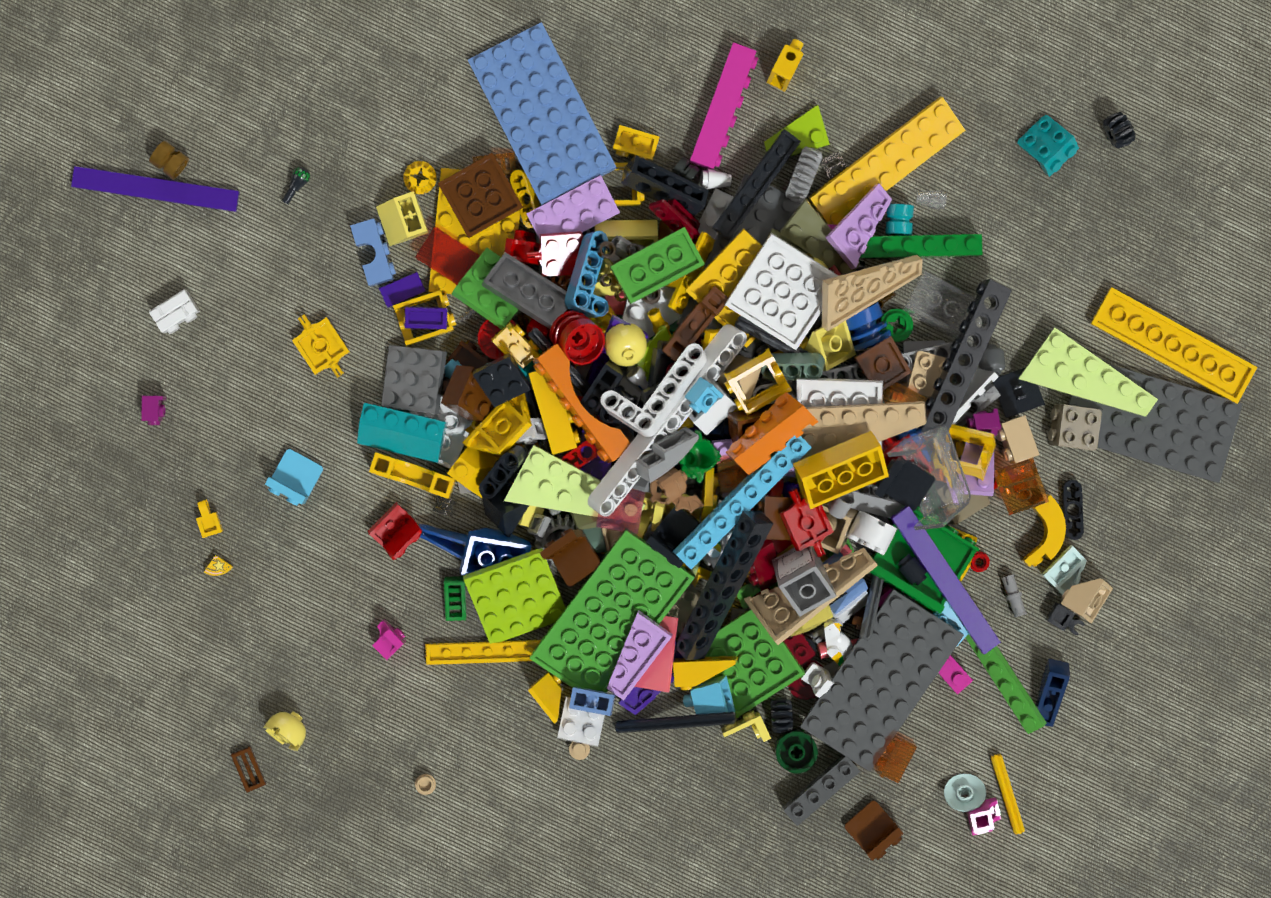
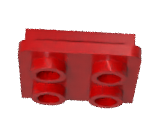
(395, 531)

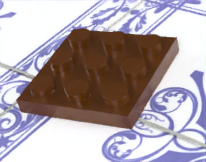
(480, 195)

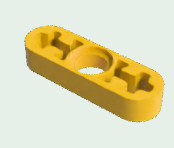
(534, 203)

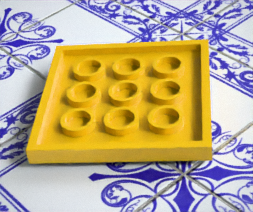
(726, 273)

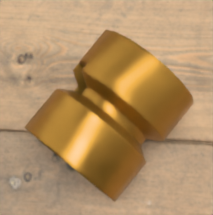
(171, 161)

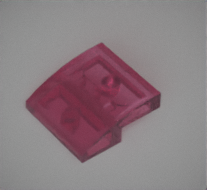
(626, 515)

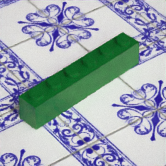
(924, 246)

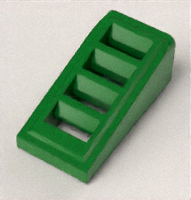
(455, 580)

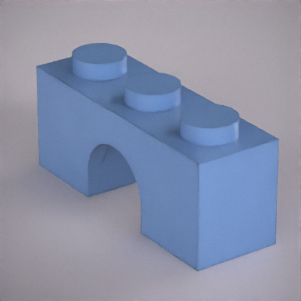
(379, 269)

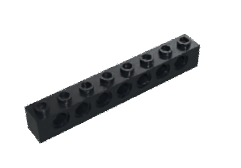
(998, 297)
(723, 584)

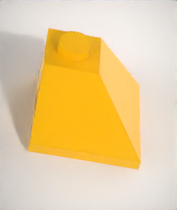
(472, 468)
(548, 694)

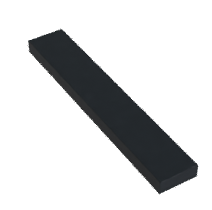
(756, 184)

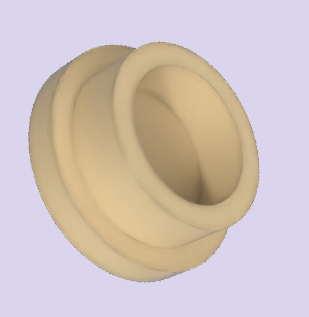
(579, 751)
(425, 784)

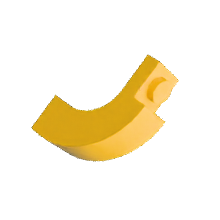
(1054, 532)

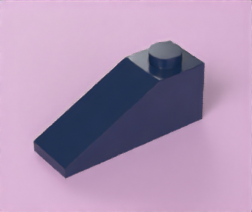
(1052, 689)

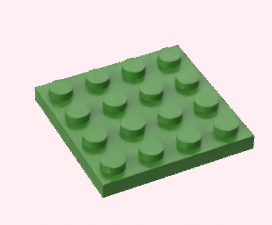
(761, 663)

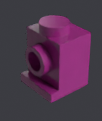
(153, 409)
(985, 422)

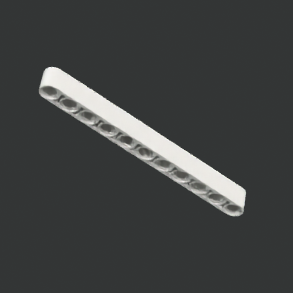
(624, 472)

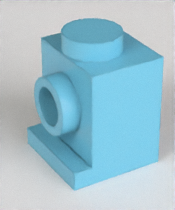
(702, 396)

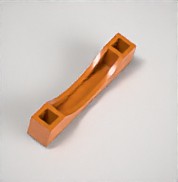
(556, 369)

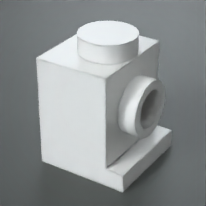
(535, 432)

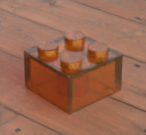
(1021, 486)

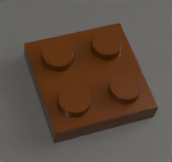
(883, 363)

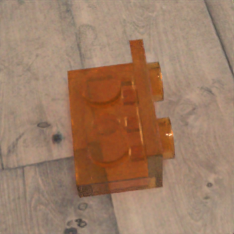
(729, 475)

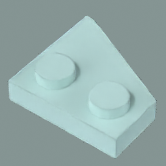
(1065, 570)

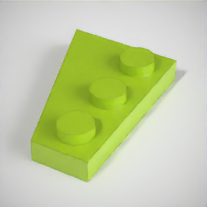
(807, 129)

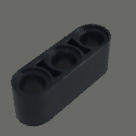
(508, 466)

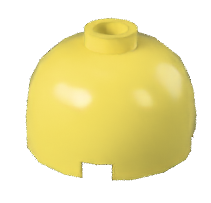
(625, 344)
(287, 729)

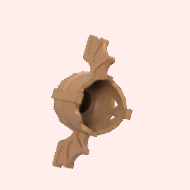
(673, 487)

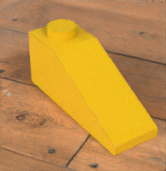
(694, 672)

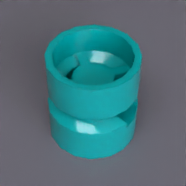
(899, 220)

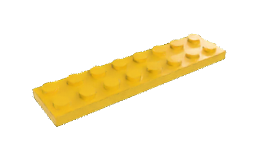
(888, 160)
(1173, 345)

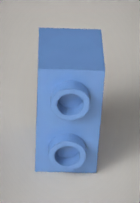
(592, 701)

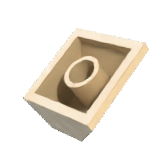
(1087, 598)

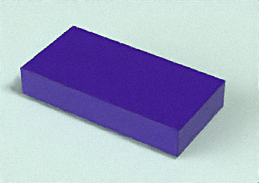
(402, 290)
(426, 318)

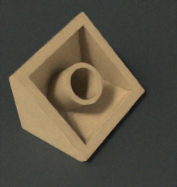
(746, 383)

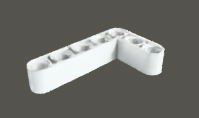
(659, 396)

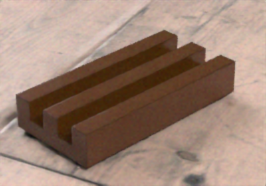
(256, 766)

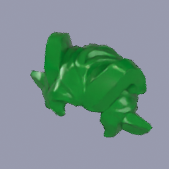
(699, 459)

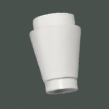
(714, 179)

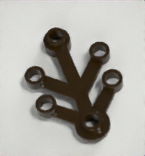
(615, 259)

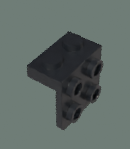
(906, 482)
(671, 533)

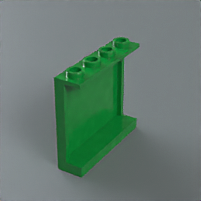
(953, 548)

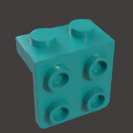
(1049, 144)

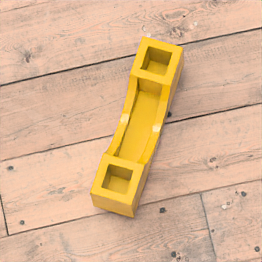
(412, 475)

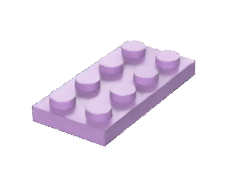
(575, 210)

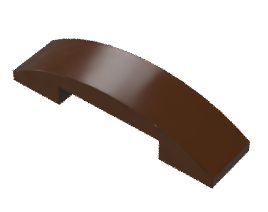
(695, 323)

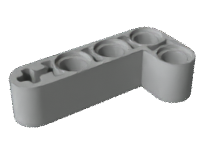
(866, 501)

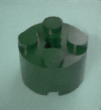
(805, 758)

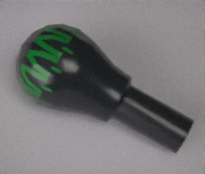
(299, 178)

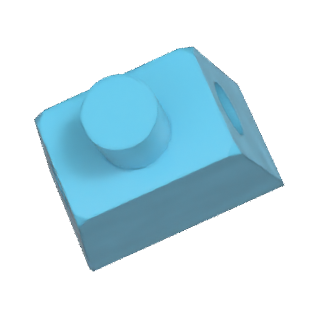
(710, 697)

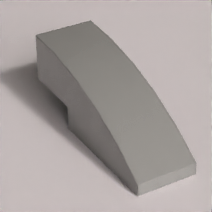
(666, 454)

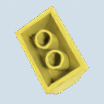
(636, 231)

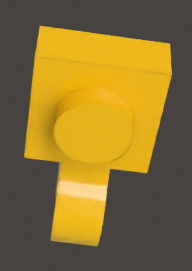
(208, 522)

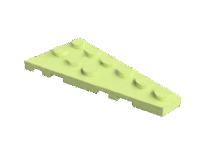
(1076, 371)
(553, 484)

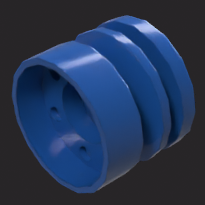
(866, 329)

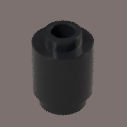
(912, 569)

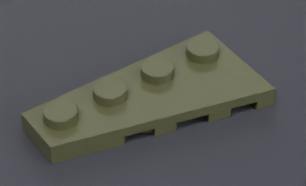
(809, 232)

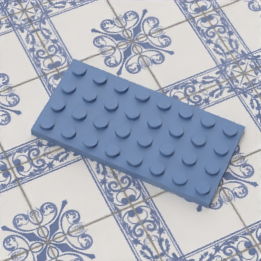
(541, 113)

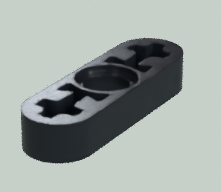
(1066, 494)

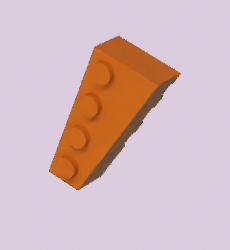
(770, 433)

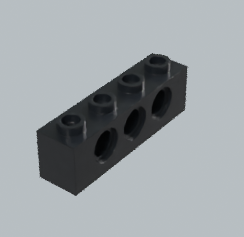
(663, 184)

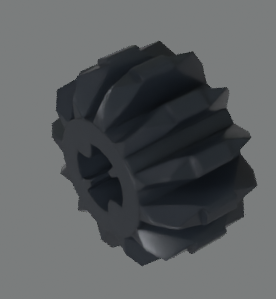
(1119, 130)
(781, 715)

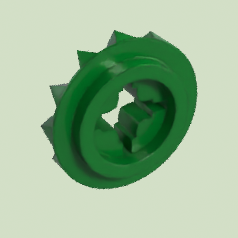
(905, 320)

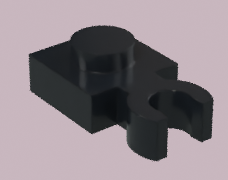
(1062, 617)

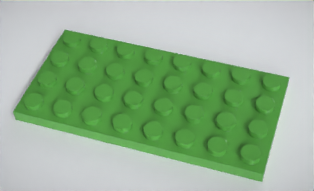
(597, 621)

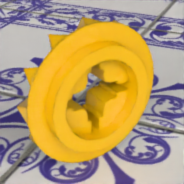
(425, 185)

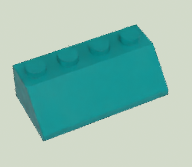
(401, 432)

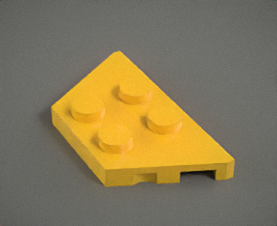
(501, 427)

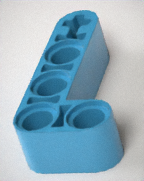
(590, 273)

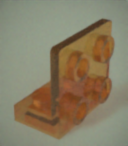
(895, 759)

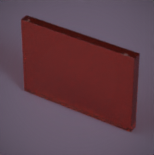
(446, 255)

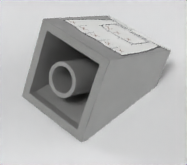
(803, 579)

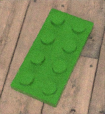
(657, 265)

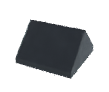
(503, 513)

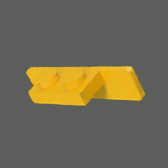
(680, 297)

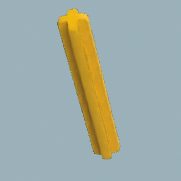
(1007, 794)

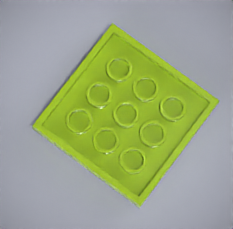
(515, 596)

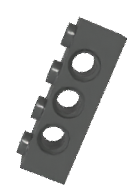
(820, 789)

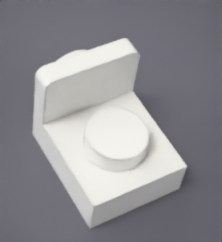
(818, 678)

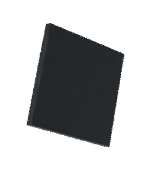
(1017, 395)

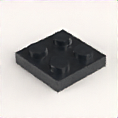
(501, 380)

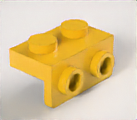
(635, 143)
(512, 341)

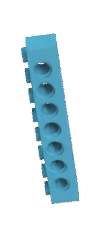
(741, 499)

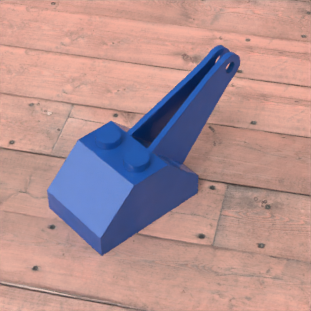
(481, 549)

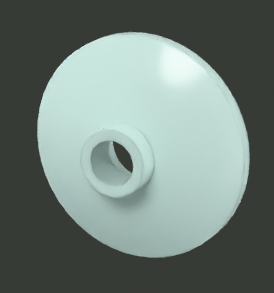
(962, 785)

